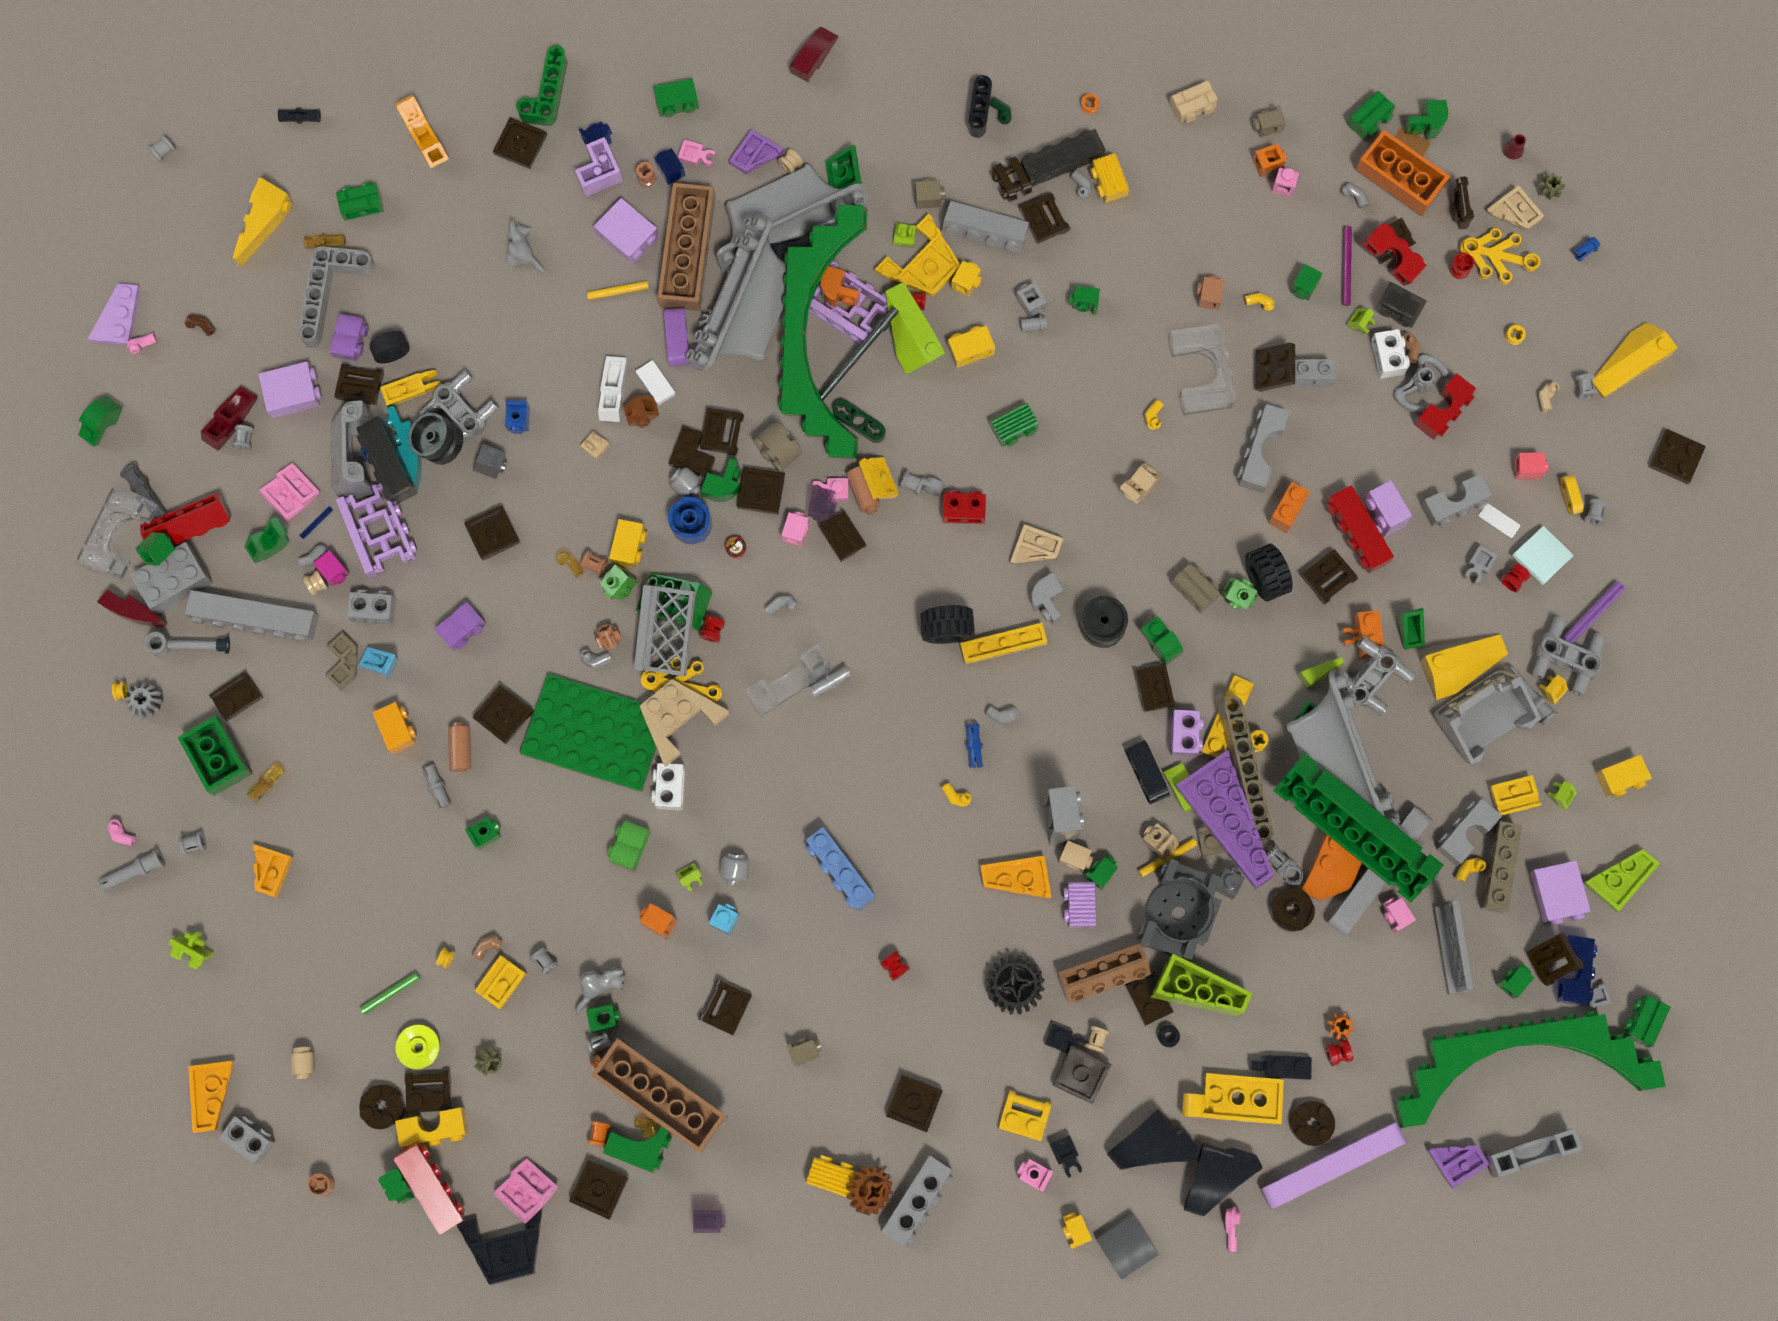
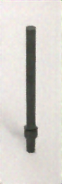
(882, 325)

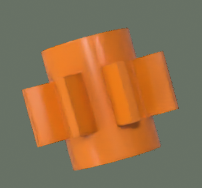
(1335, 1029)

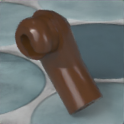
(196, 320)

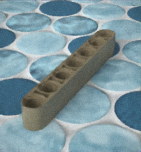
(1248, 758)

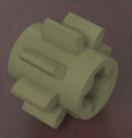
(1551, 186)
(488, 1061)

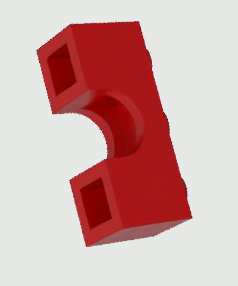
(1407, 264)
(1435, 420)

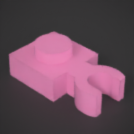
(693, 153)
(839, 485)

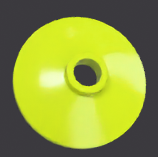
(407, 1043)

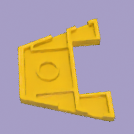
(930, 268)

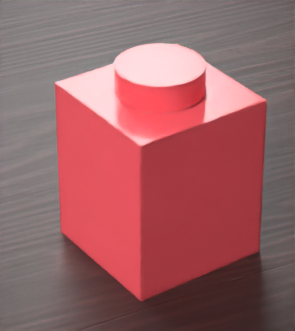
(1530, 465)

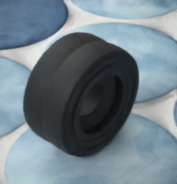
(389, 347)

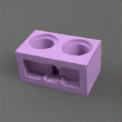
(1180, 732)

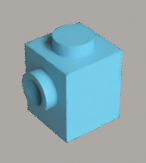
(724, 918)

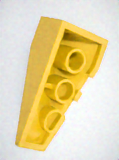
(266, 214)
(1637, 354)
(1460, 665)

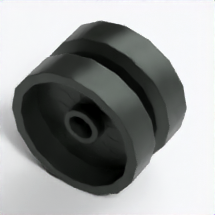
(435, 438)
(1112, 613)

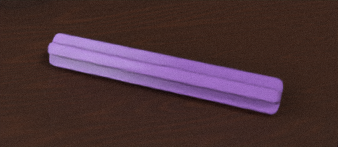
(1594, 612)

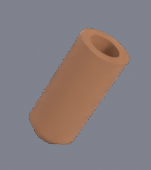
(862, 492)
(459, 748)

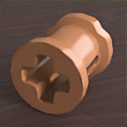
(650, 178)
(594, 563)

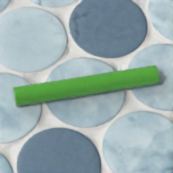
(389, 993)

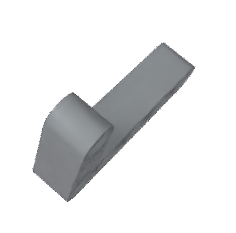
(323, 286)

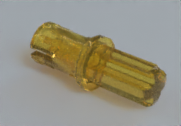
(324, 240)
(265, 783)

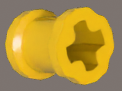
(1263, 742)

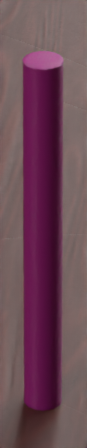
(1347, 257)

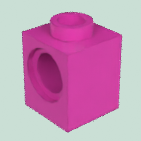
(331, 568)

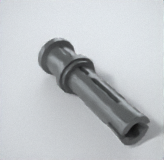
(140, 486)

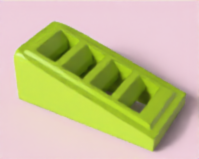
(1317, 673)

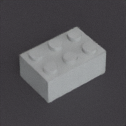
(171, 580)

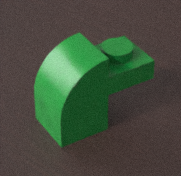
(1431, 122)
(97, 417)
(722, 488)
(267, 542)
(1164, 642)

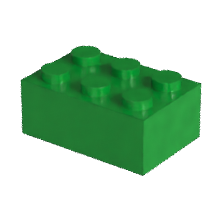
(214, 755)

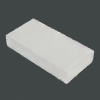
(655, 382)

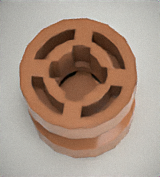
(317, 1185)

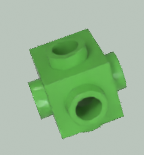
(618, 583)
(1239, 593)

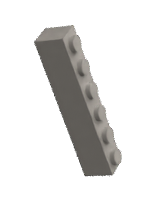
(251, 615)

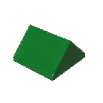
(843, 168)

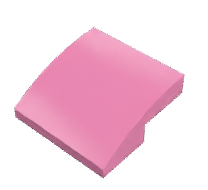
(289, 492)
(526, 1191)

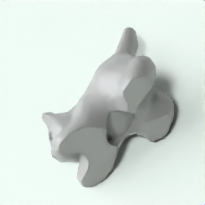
(518, 248)
(596, 983)

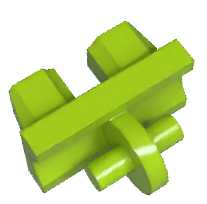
(191, 945)

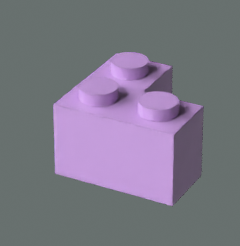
(601, 172)
(1389, 509)

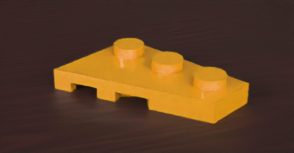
(1018, 876)
(208, 1093)

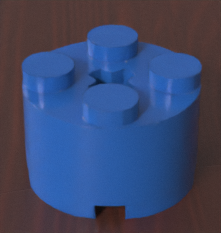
(682, 512)

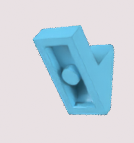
(378, 661)

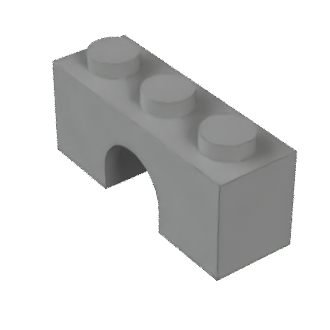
(1441, 510)
(1479, 816)

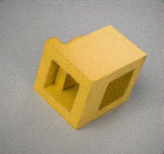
(1076, 1230)

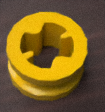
(1517, 329)
(119, 690)
(445, 958)

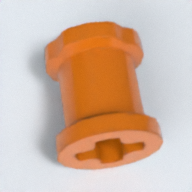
(598, 1133)

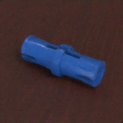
(974, 746)

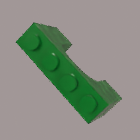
(640, 1154)

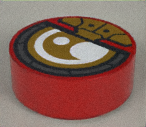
(735, 547)

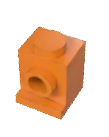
(1272, 153)

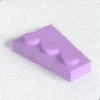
(118, 317)

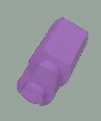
(348, 337)
(460, 627)

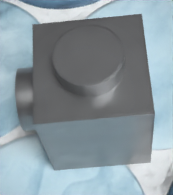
(490, 461)
(1230, 882)

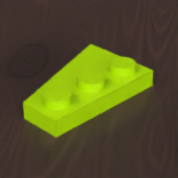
(1623, 879)

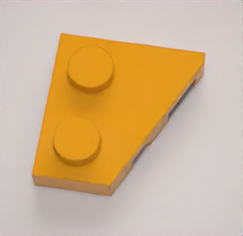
(270, 870)

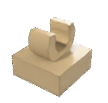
(595, 445)

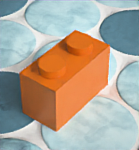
(1289, 507)
(657, 920)

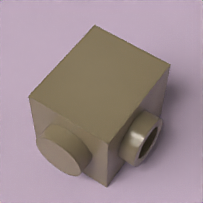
(929, 193)

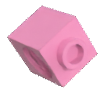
(795, 528)

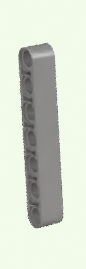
(1369, 883)

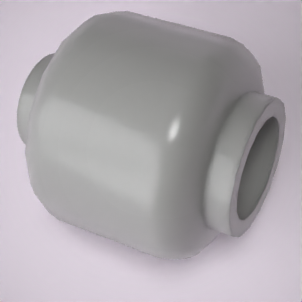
(685, 482)
(734, 868)

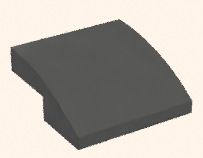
(1126, 1246)

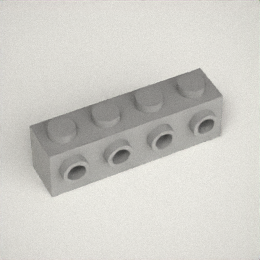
(985, 227)

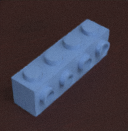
(840, 869)

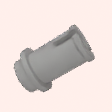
(1034, 323)

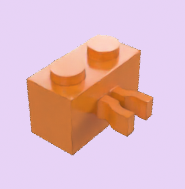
(1367, 625)

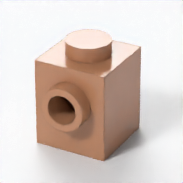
(1210, 292)

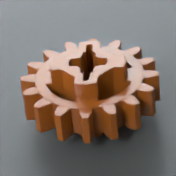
(869, 1190)

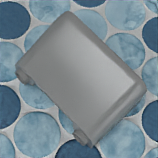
(346, 475)
(1487, 713)

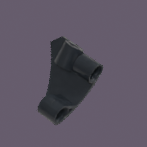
(1154, 1143)
(1218, 1175)

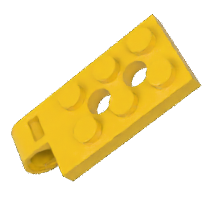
(1218, 1102)

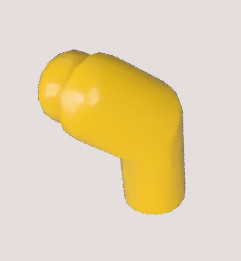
(1469, 866)

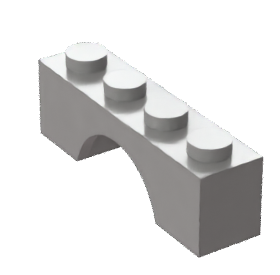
(1256, 471)
(1534, 1152)

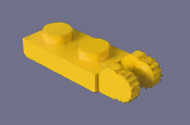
(409, 388)

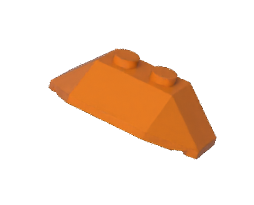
(1331, 871)

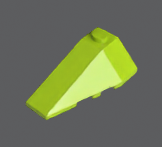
(911, 332)

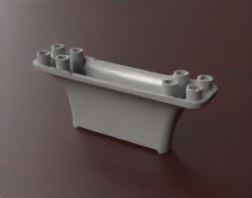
(793, 205)
(747, 303)
(1335, 743)

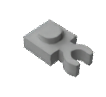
(1481, 562)

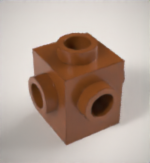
(641, 411)

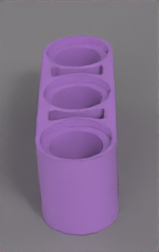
(676, 336)

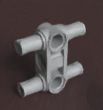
(458, 408)
(1569, 656)
(1375, 674)

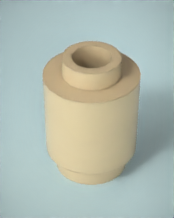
(302, 1062)

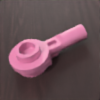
(1232, 1218)

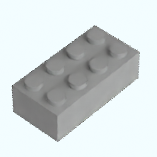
(1062, 815)

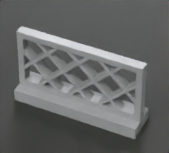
(648, 625)
(1453, 948)

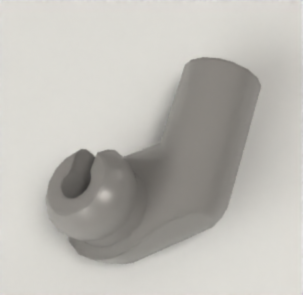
(1084, 184)
(1358, 193)
(315, 554)
(779, 602)
(593, 660)
(1003, 717)

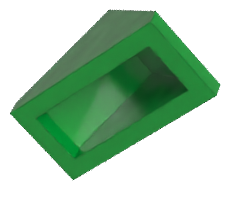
(1411, 628)

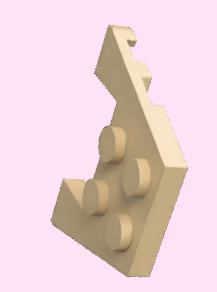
(670, 710)

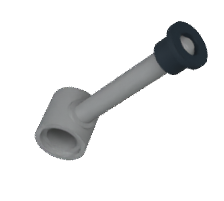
(220, 644)

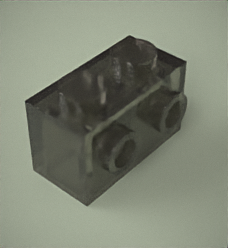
(1400, 305)

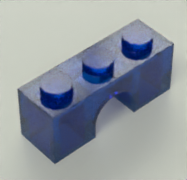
(1579, 989)

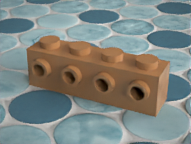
(1104, 973)

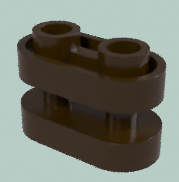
(1008, 190)

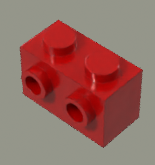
(964, 507)

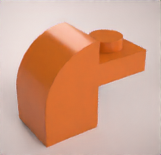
(833, 289)

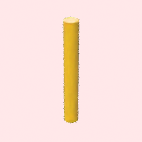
(617, 290)
(1176, 853)

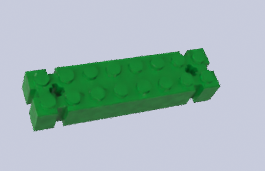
(1358, 828)

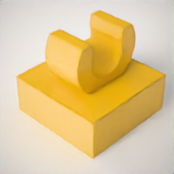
(1555, 689)

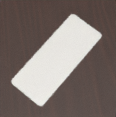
(1499, 520)

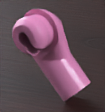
(134, 345)
(118, 835)

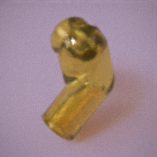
(565, 557)
(647, 1125)

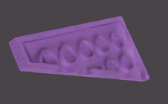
(1223, 809)

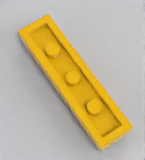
(1003, 643)
(1216, 740)

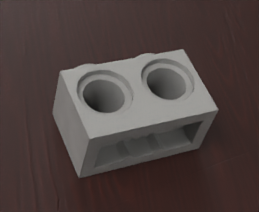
(370, 612)
(245, 1144)

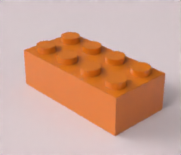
(1402, 172)

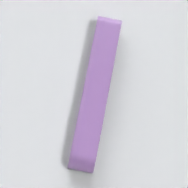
(1333, 1165)

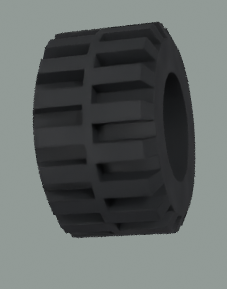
(1269, 572)
(947, 624)

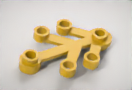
(1496, 254)
(661, 681)

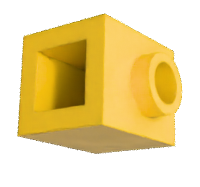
(967, 278)

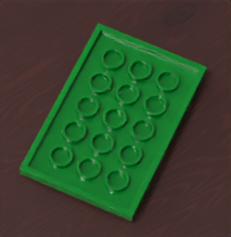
(590, 733)

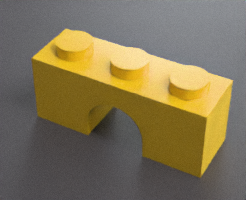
(452, 1125)

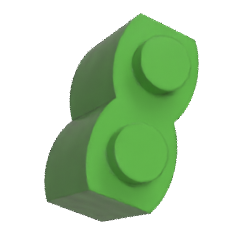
(628, 846)

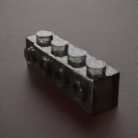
(1062, 157)
(386, 460)

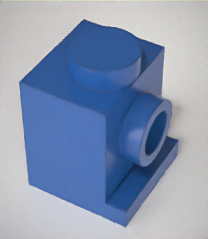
(520, 409)

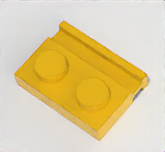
(878, 478)
(1515, 795)
(500, 982)

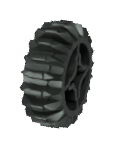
(1017, 998)

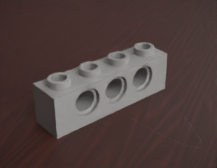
(893, 1227)

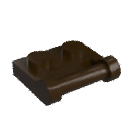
(1463, 214)
(1039, 221)
(358, 390)
(715, 428)
(1324, 571)
(1551, 952)
(732, 1009)
(430, 1099)

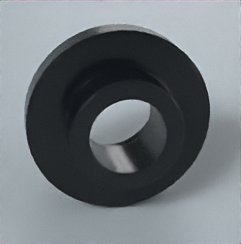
(1175, 1033)

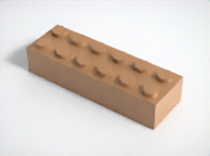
(686, 246)
(659, 1096)

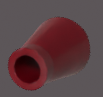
(1515, 147)

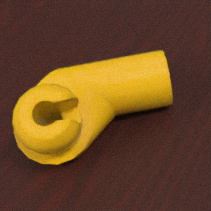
(1261, 298)
(1151, 415)
(955, 798)

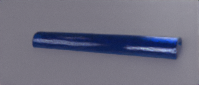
(316, 522)

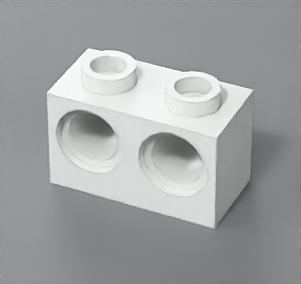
(1384, 354)
(675, 786)

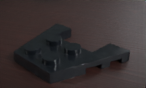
(507, 1255)

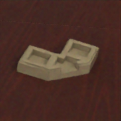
(346, 669)

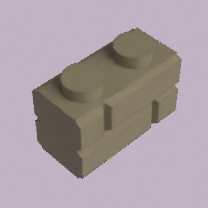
(1196, 587)

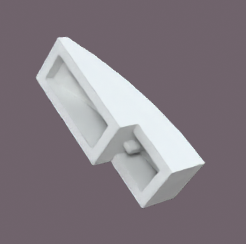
(612, 389)

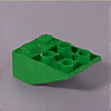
(701, 599)

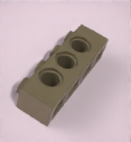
(1501, 867)

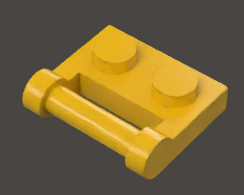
(1024, 1123)

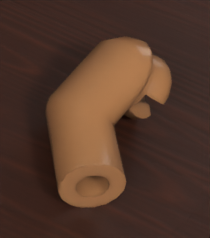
(1413, 347)
(487, 943)

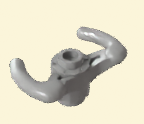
(1420, 382)

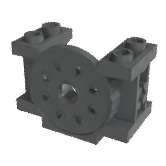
(1189, 884)

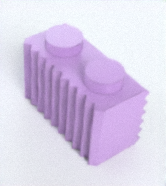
(1081, 905)

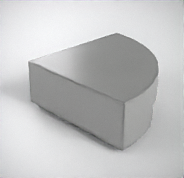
(1600, 996)

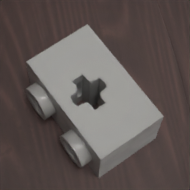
(1314, 373)

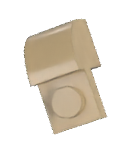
(1140, 483)

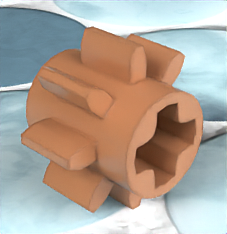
(607, 637)

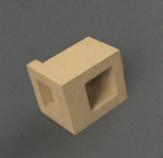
(1162, 846)

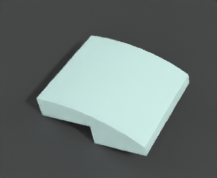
(1543, 555)

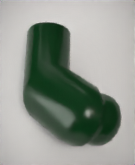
(1003, 110)

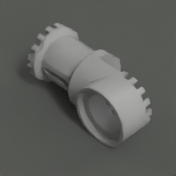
(917, 484)
(1284, 865)

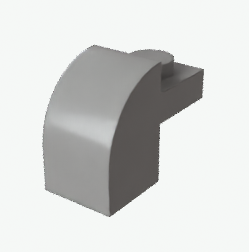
(1042, 596)

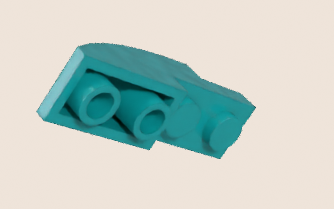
(412, 461)

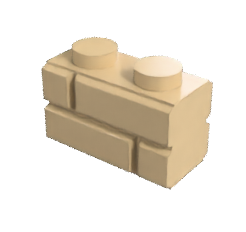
(1193, 102)

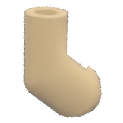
(1546, 394)

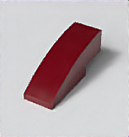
(813, 53)
(225, 418)
(130, 610)

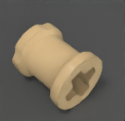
(1097, 1039)

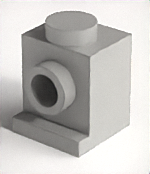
(1031, 292)

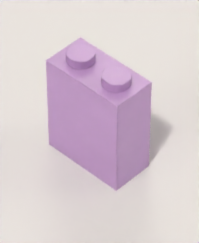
(626, 231)
(290, 389)
(1560, 893)

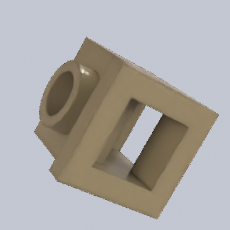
(1269, 122)
(804, 1051)

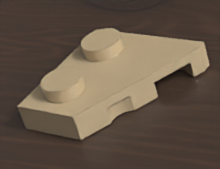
(1516, 209)
(1036, 546)

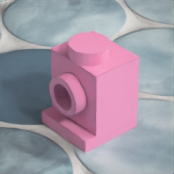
(1285, 177)
(1397, 914)
(1043, 1174)

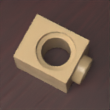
(1076, 857)

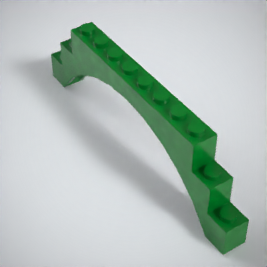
(803, 275)
(1583, 1035)

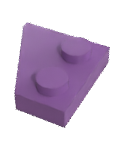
(754, 152)
(1458, 1162)

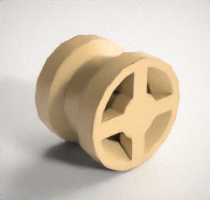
(790, 161)
(315, 583)

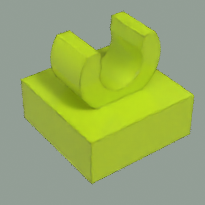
(904, 235)
(1360, 319)
(1564, 795)
(688, 875)

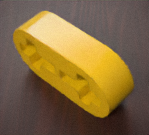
(1571, 494)

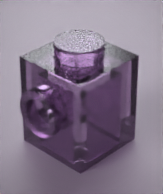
(822, 504)
(708, 1221)

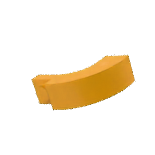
(421, 131)

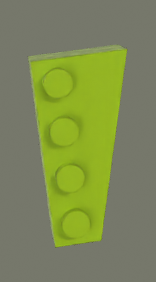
(1196, 987)

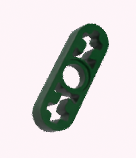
(858, 413)

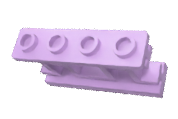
(841, 319)
(362, 535)

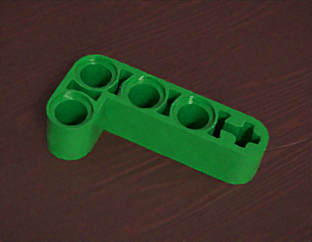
(547, 86)

